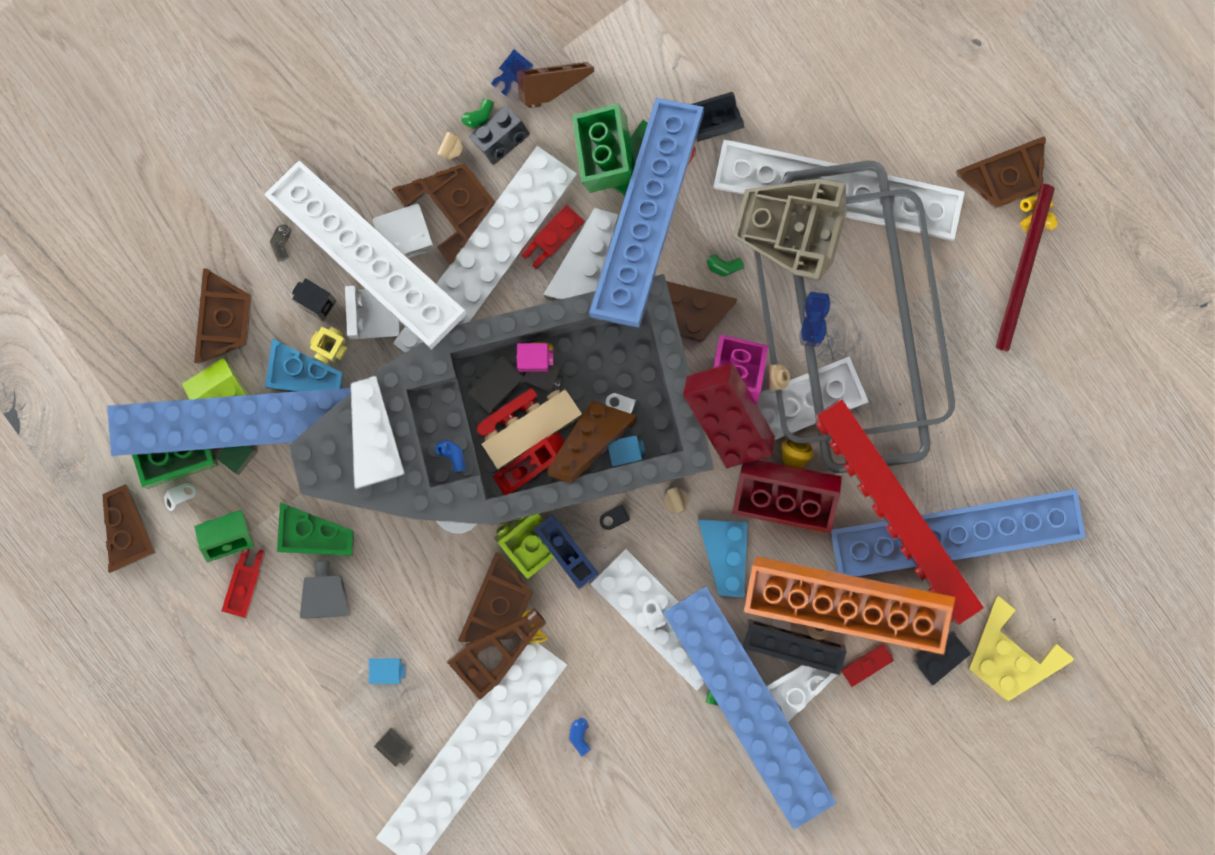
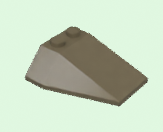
(794, 224)

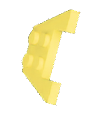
(1005, 664)

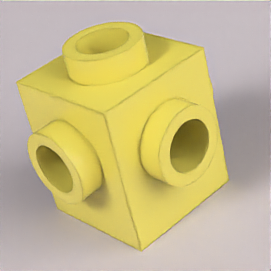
(324, 337)

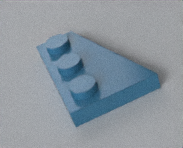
(298, 372)
(727, 554)

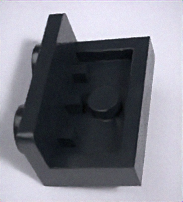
(719, 116)
(500, 135)

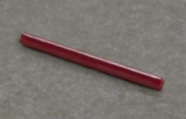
(1025, 267)

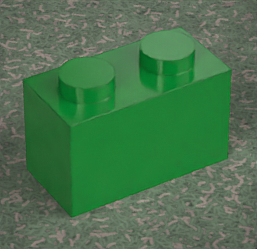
(224, 536)

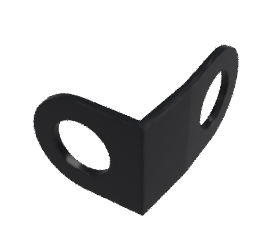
(618, 515)

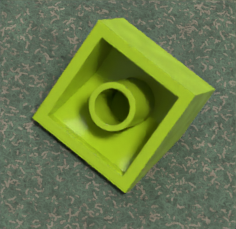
(214, 382)

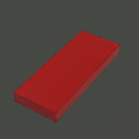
(867, 665)

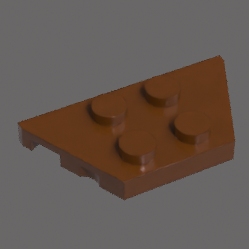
(1007, 174)
(698, 310)
(221, 318)
(499, 602)

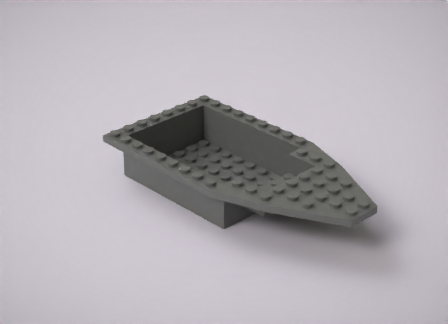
(431, 403)

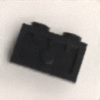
(935, 665)

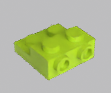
(523, 544)

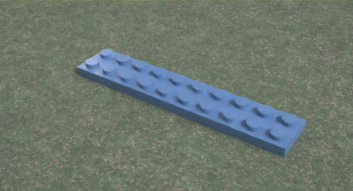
(646, 213)
(217, 421)
(965, 532)
(749, 707)

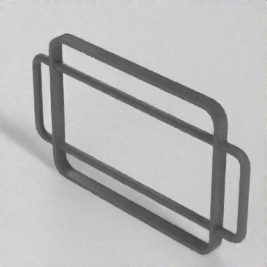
(922, 423)

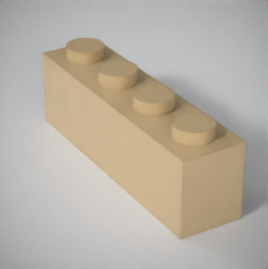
(529, 430)

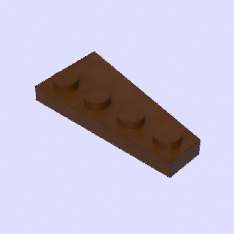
(588, 439)

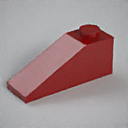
(529, 464)

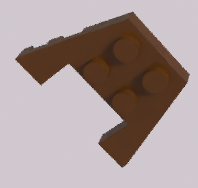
(458, 197)

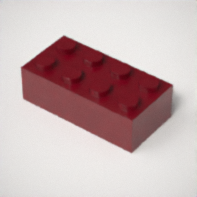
(729, 415)
(787, 495)

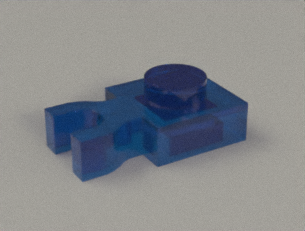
(512, 64)

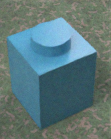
(626, 451)
(386, 670)

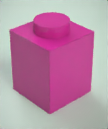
(534, 357)

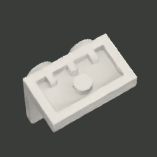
(405, 230)
(367, 316)

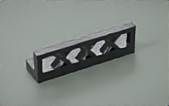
(794, 647)

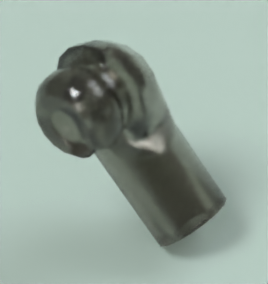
(279, 241)

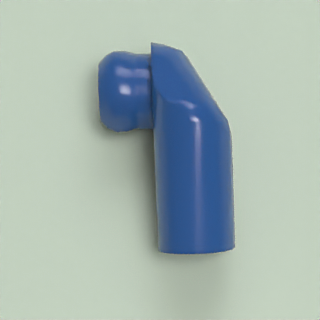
(452, 452)
(576, 736)

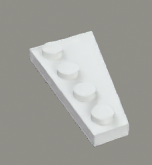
(585, 259)
(373, 440)
(798, 688)

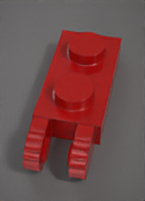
(554, 235)
(506, 413)
(243, 585)

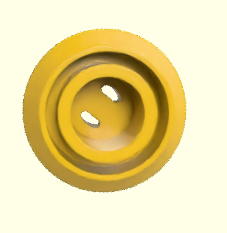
(796, 454)

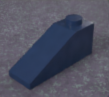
(566, 552)

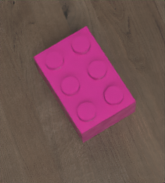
(747, 358)

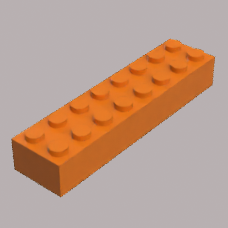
(849, 604)

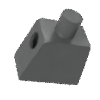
(323, 594)

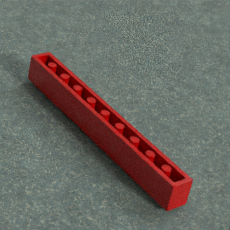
(896, 508)

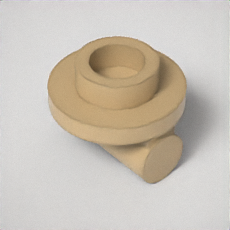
(450, 146)
(778, 377)
(676, 500)

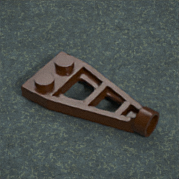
(475, 673)

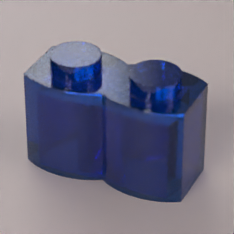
(814, 325)

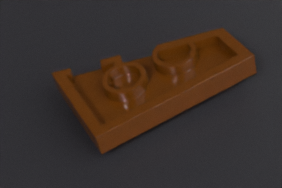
(125, 530)

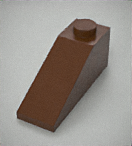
(547, 83)

